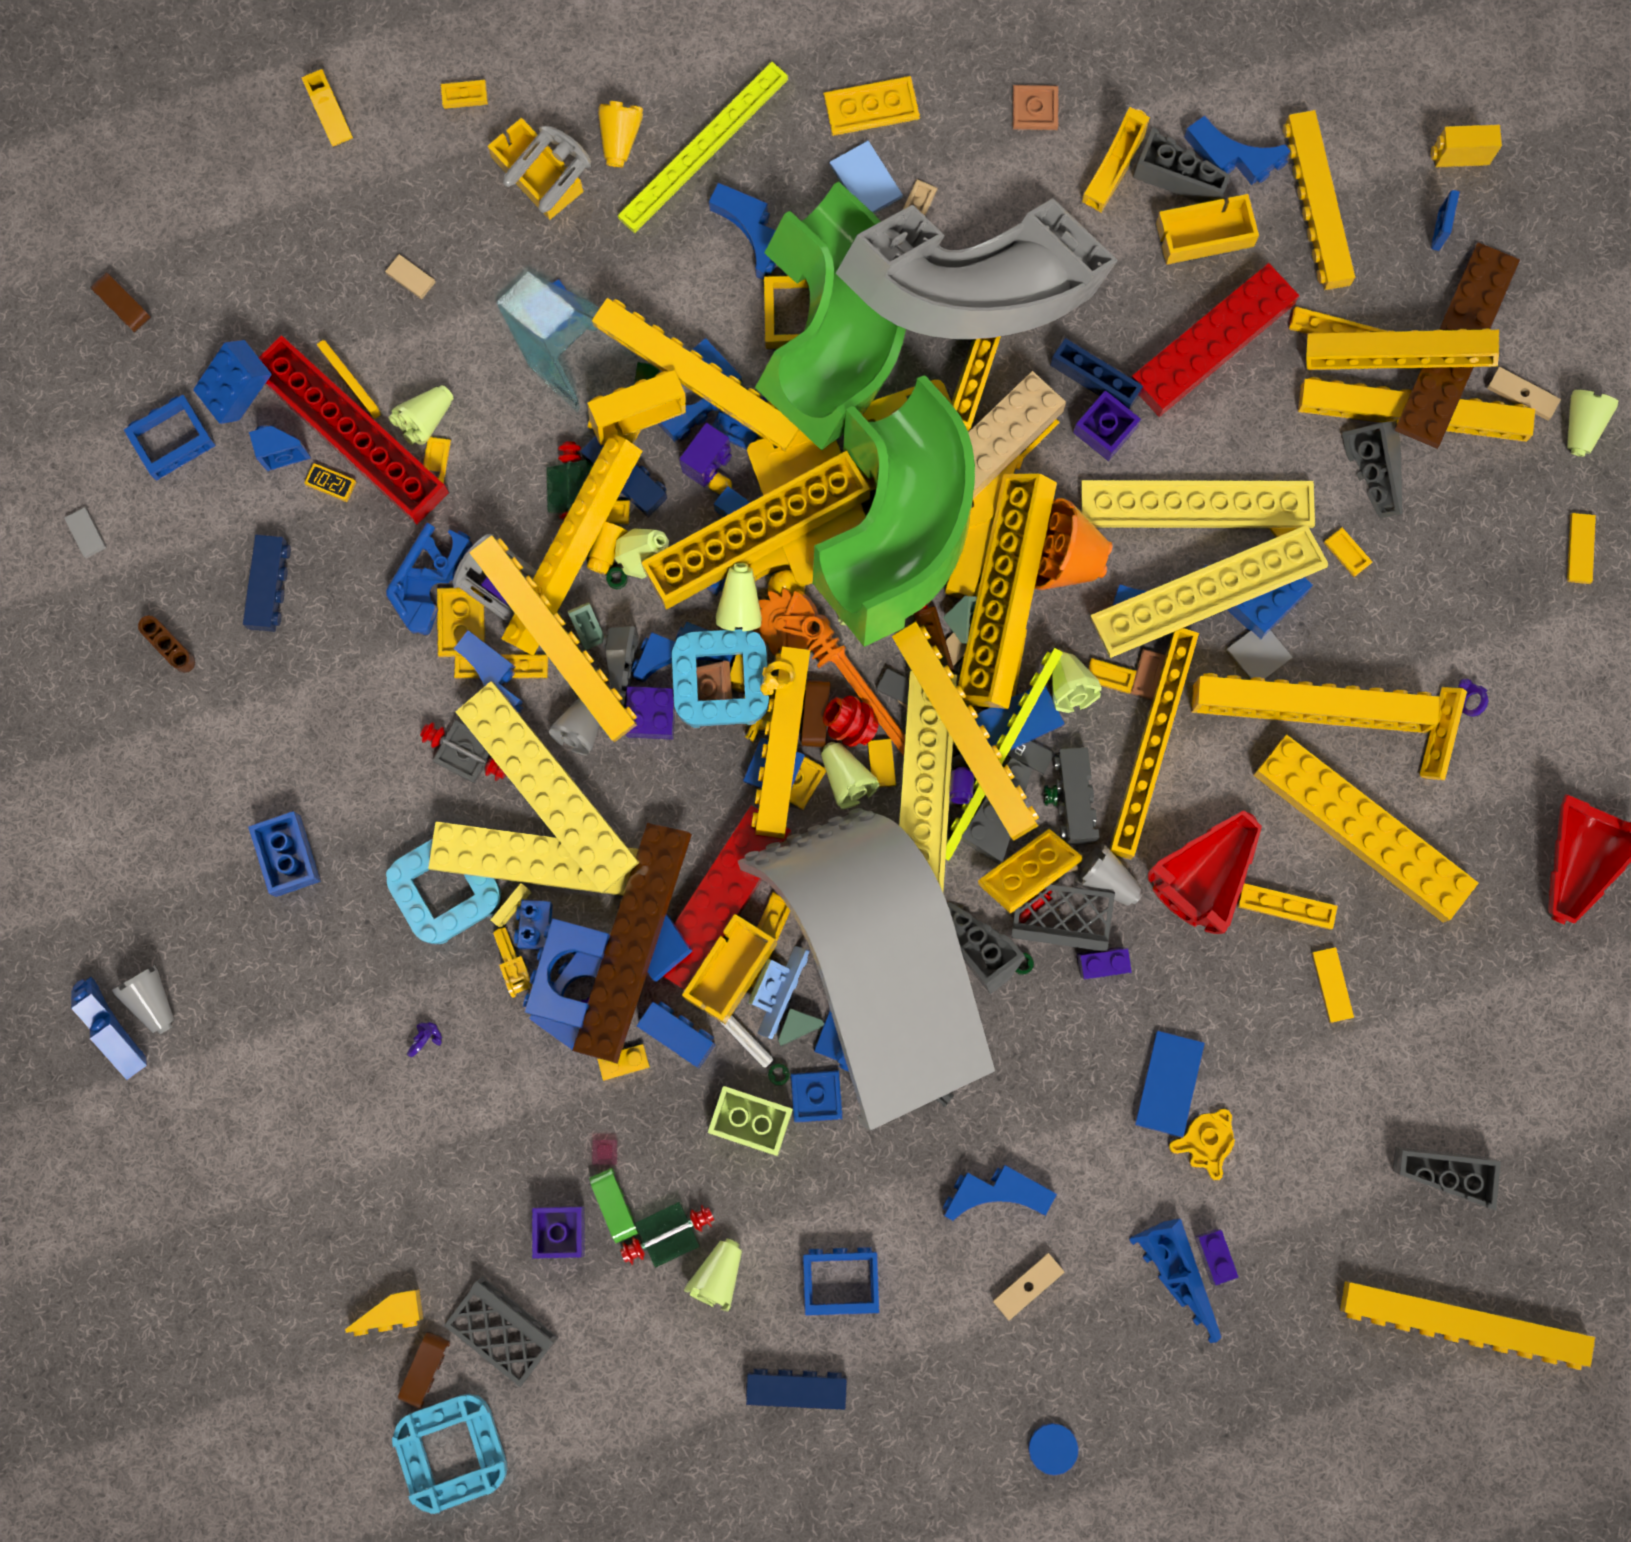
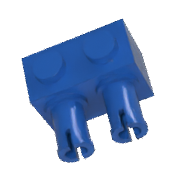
(533, 922)

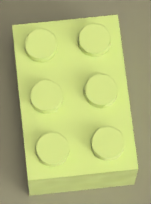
(750, 1121)

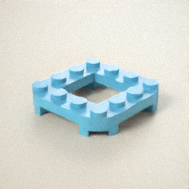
(719, 712)
(417, 913)
(415, 1465)

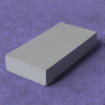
(85, 532)

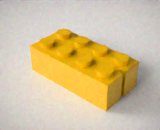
(540, 174)
(1205, 230)
(637, 406)
(730, 969)

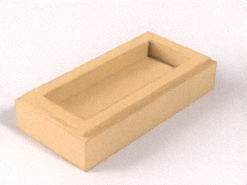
(410, 276)

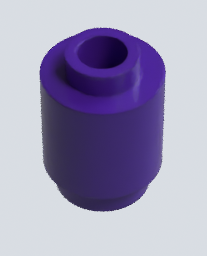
(961, 785)

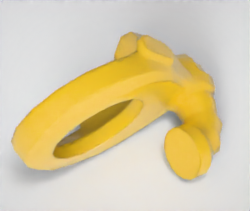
(770, 683)

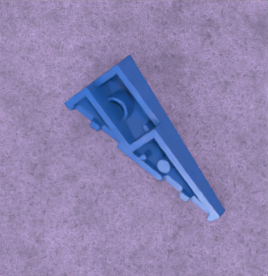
(1171, 1252)

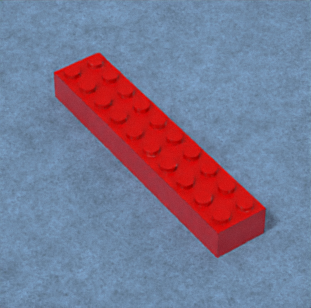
(351, 431)

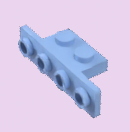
(775, 989)

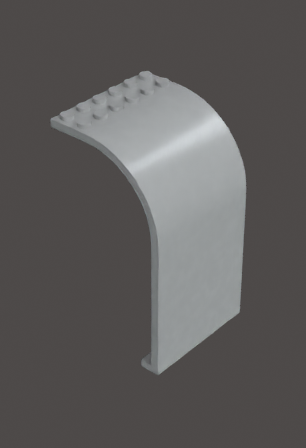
(882, 959)

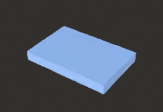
(866, 177)

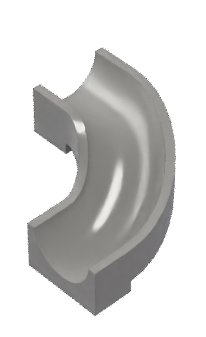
(979, 291)

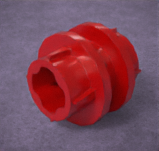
(850, 721)

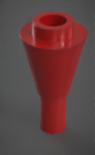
(1025, 914)

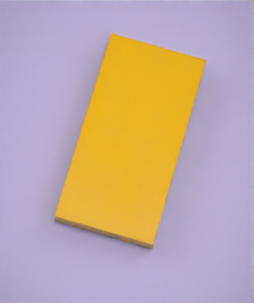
(871, 105)
(1029, 870)

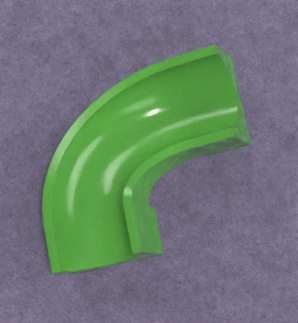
(845, 342)
(916, 520)

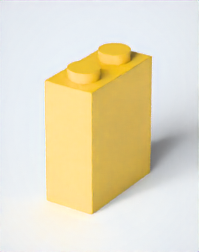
(1466, 146)

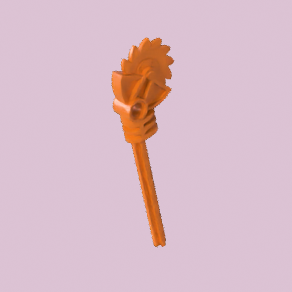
(789, 622)

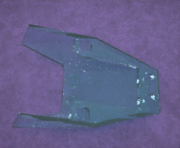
(544, 325)

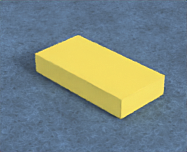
(510, 906)

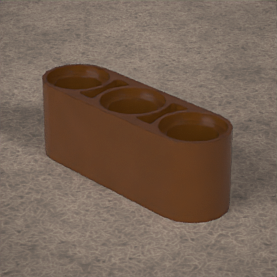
(120, 302)
(159, 637)
(815, 704)
(421, 1373)

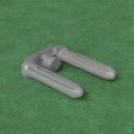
(565, 146)
(465, 583)

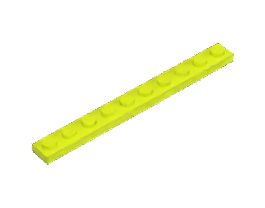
(703, 147)
(1004, 745)

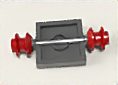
(461, 752)

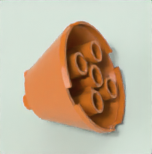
(1072, 549)

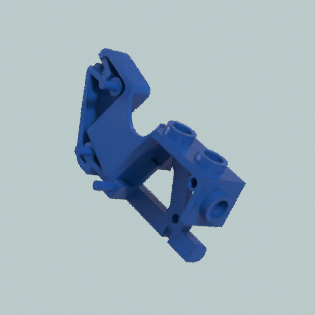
(411, 586)

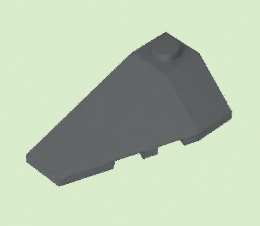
(1379, 460)
(621, 653)
(985, 951)

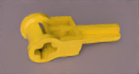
(514, 968)

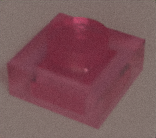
(605, 1152)

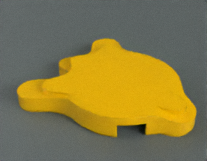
(1208, 1140)

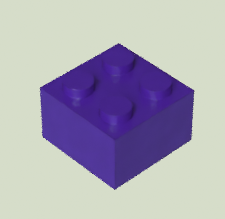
(1106, 425)
(706, 455)
(654, 712)
(558, 1232)

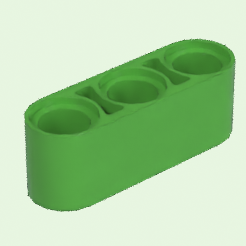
(613, 1206)

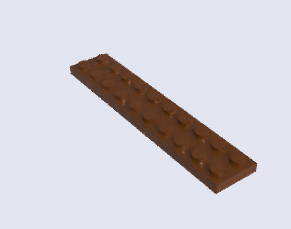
(1471, 308)
(632, 943)

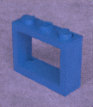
(180, 455)
(841, 1254)

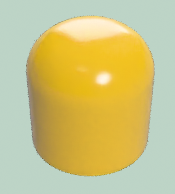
(720, 483)

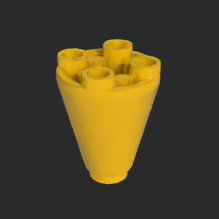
(618, 131)

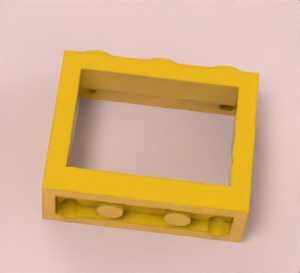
(770, 283)

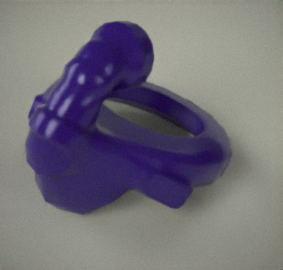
(1473, 689)
(425, 1031)

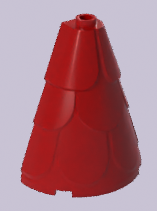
(1587, 859)
(1208, 873)

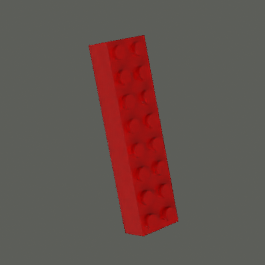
(1215, 339)
(718, 898)

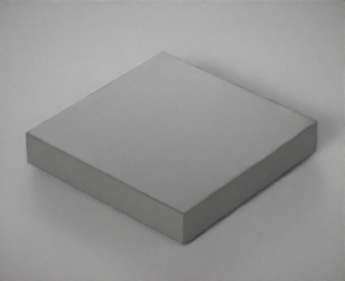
(1259, 656)

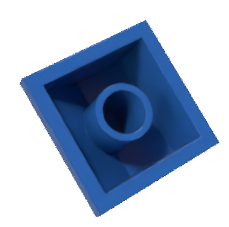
(276, 448)

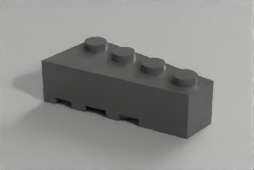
(1179, 170)
(1076, 796)
(986, 829)
(1458, 1174)

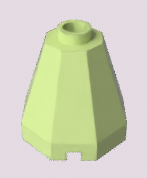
(638, 546)
(1073, 684)

